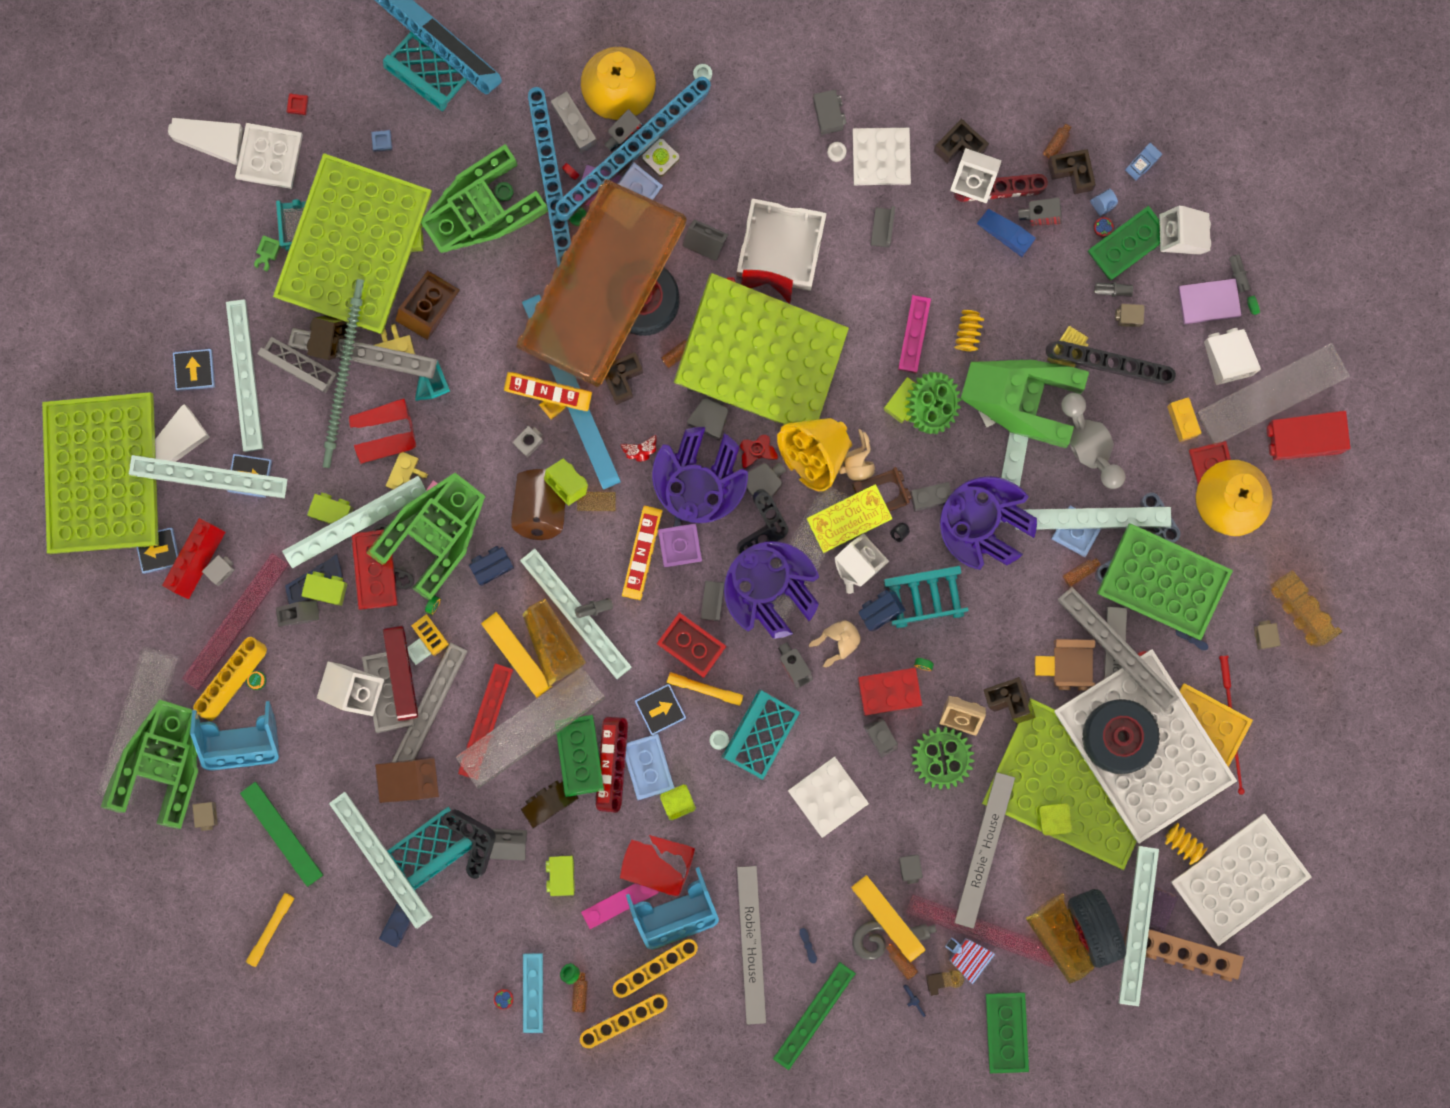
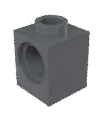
(910, 868)

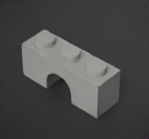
(574, 122)

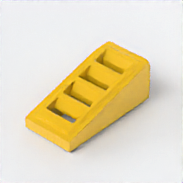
(434, 651)

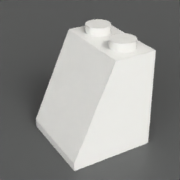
(1185, 231)
(1231, 356)
(350, 689)

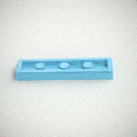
(533, 993)

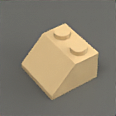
(962, 715)

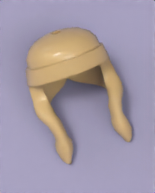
(854, 462)
(847, 638)

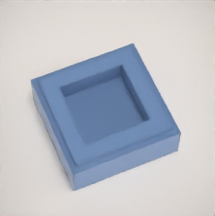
(381, 140)

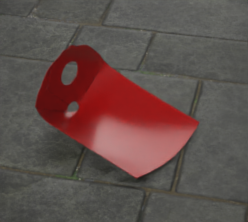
(756, 278)
(388, 445)
(645, 867)

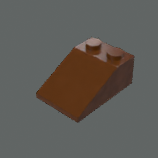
(426, 305)
(407, 780)

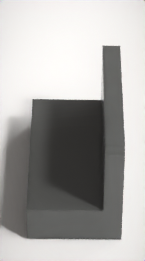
(882, 227)
(704, 239)
(712, 601)
(509, 844)

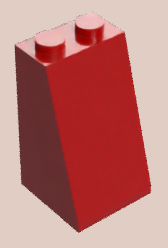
(1309, 436)

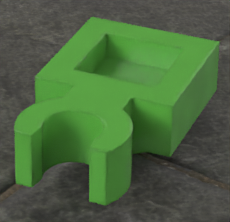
(268, 250)

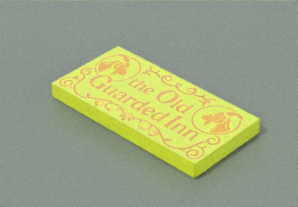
(849, 518)

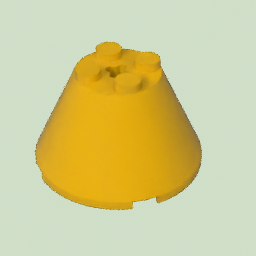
(618, 82)
(814, 450)
(1219, 499)

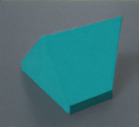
(432, 388)

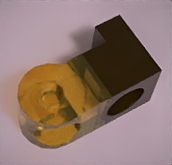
(944, 979)

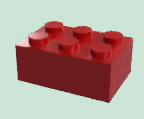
(691, 645)
(889, 691)

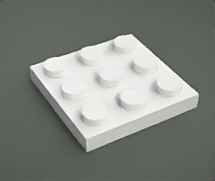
(269, 155)
(881, 156)
(828, 797)

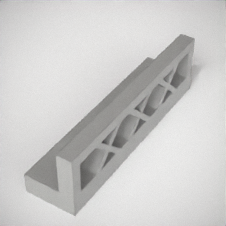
(290, 368)

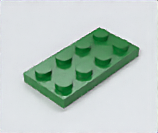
(1127, 244)
(580, 757)
(1007, 1032)

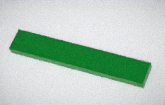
(281, 834)
(814, 1016)

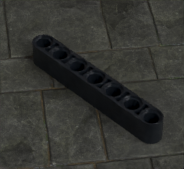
(1119, 366)

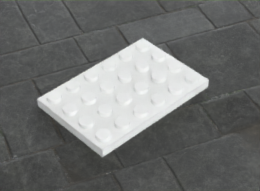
(1240, 879)

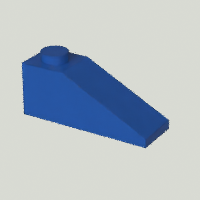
(1007, 232)

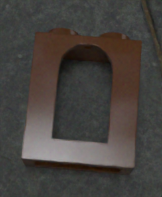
(890, 476)

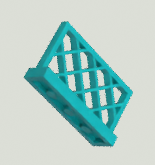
(414, 80)
(745, 727)
(436, 864)

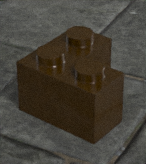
(959, 138)
(1076, 166)
(325, 337)
(619, 373)
(1011, 695)
(546, 804)

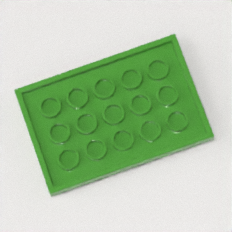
(1164, 581)

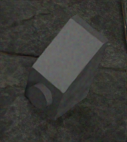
(297, 613)

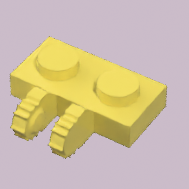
(401, 344)
(403, 471)

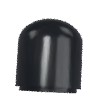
(902, 530)

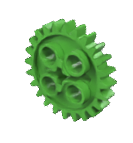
(933, 402)
(924, 760)

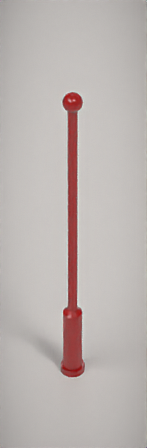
(1227, 684)

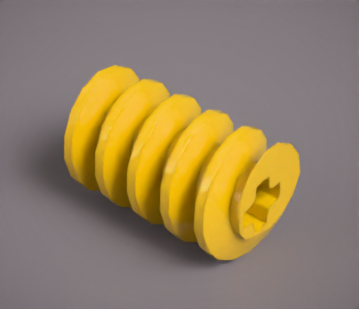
(968, 331)
(1185, 844)

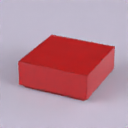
(297, 104)

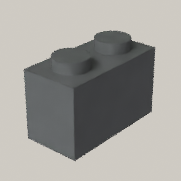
(828, 112)
(930, 496)

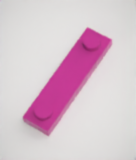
(914, 334)
(616, 904)

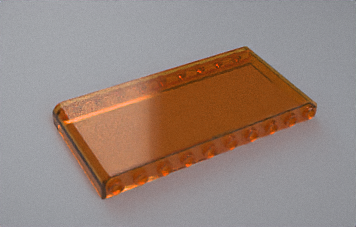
(602, 282)

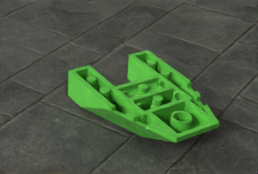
(470, 211)
(1012, 392)
(441, 523)
(162, 753)

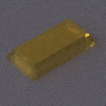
(597, 501)

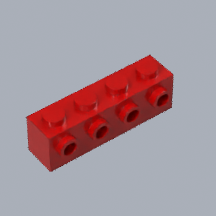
(193, 558)

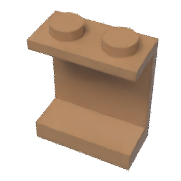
(1073, 664)

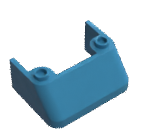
(236, 746)
(675, 918)

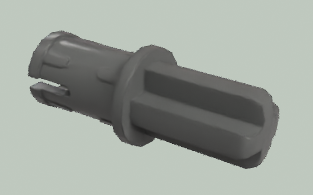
(1239, 273)
(1114, 289)
(594, 608)

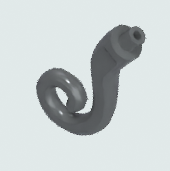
(921, 932)

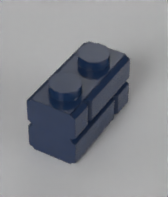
(491, 566)
(882, 610)
(395, 927)

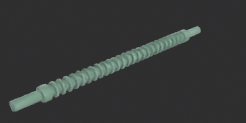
(356, 302)

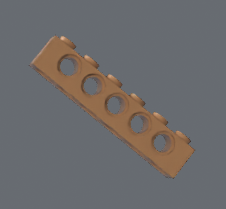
(1232, 962)

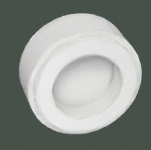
(836, 151)

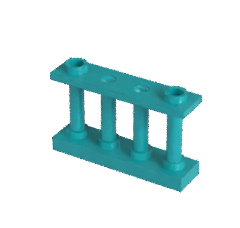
(932, 579)

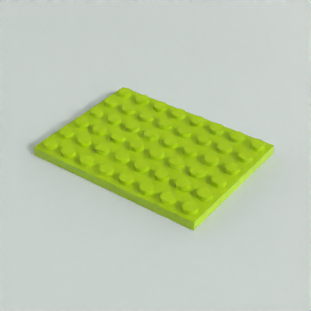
(352, 230)
(760, 353)
(87, 476)
(1053, 772)

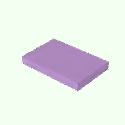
(1209, 301)

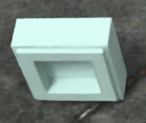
(418, 651)

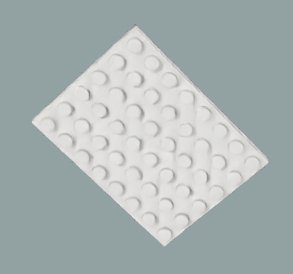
(1180, 775)

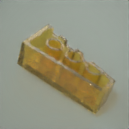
(1304, 609)
(552, 643)
(1058, 935)

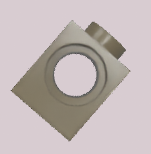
(1130, 315)
(1266, 635)
(205, 815)

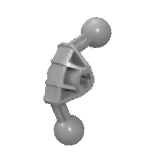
(1092, 442)

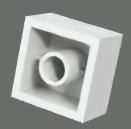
(975, 175)
(859, 562)

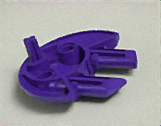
(698, 481)
(983, 518)
(768, 584)

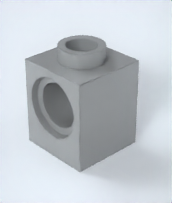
(527, 450)
(219, 570)

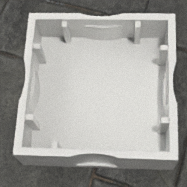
(782, 241)

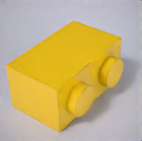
(1184, 419)

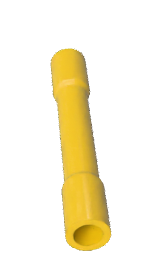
(725, 695)
(281, 909)

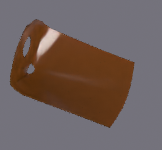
(536, 499)

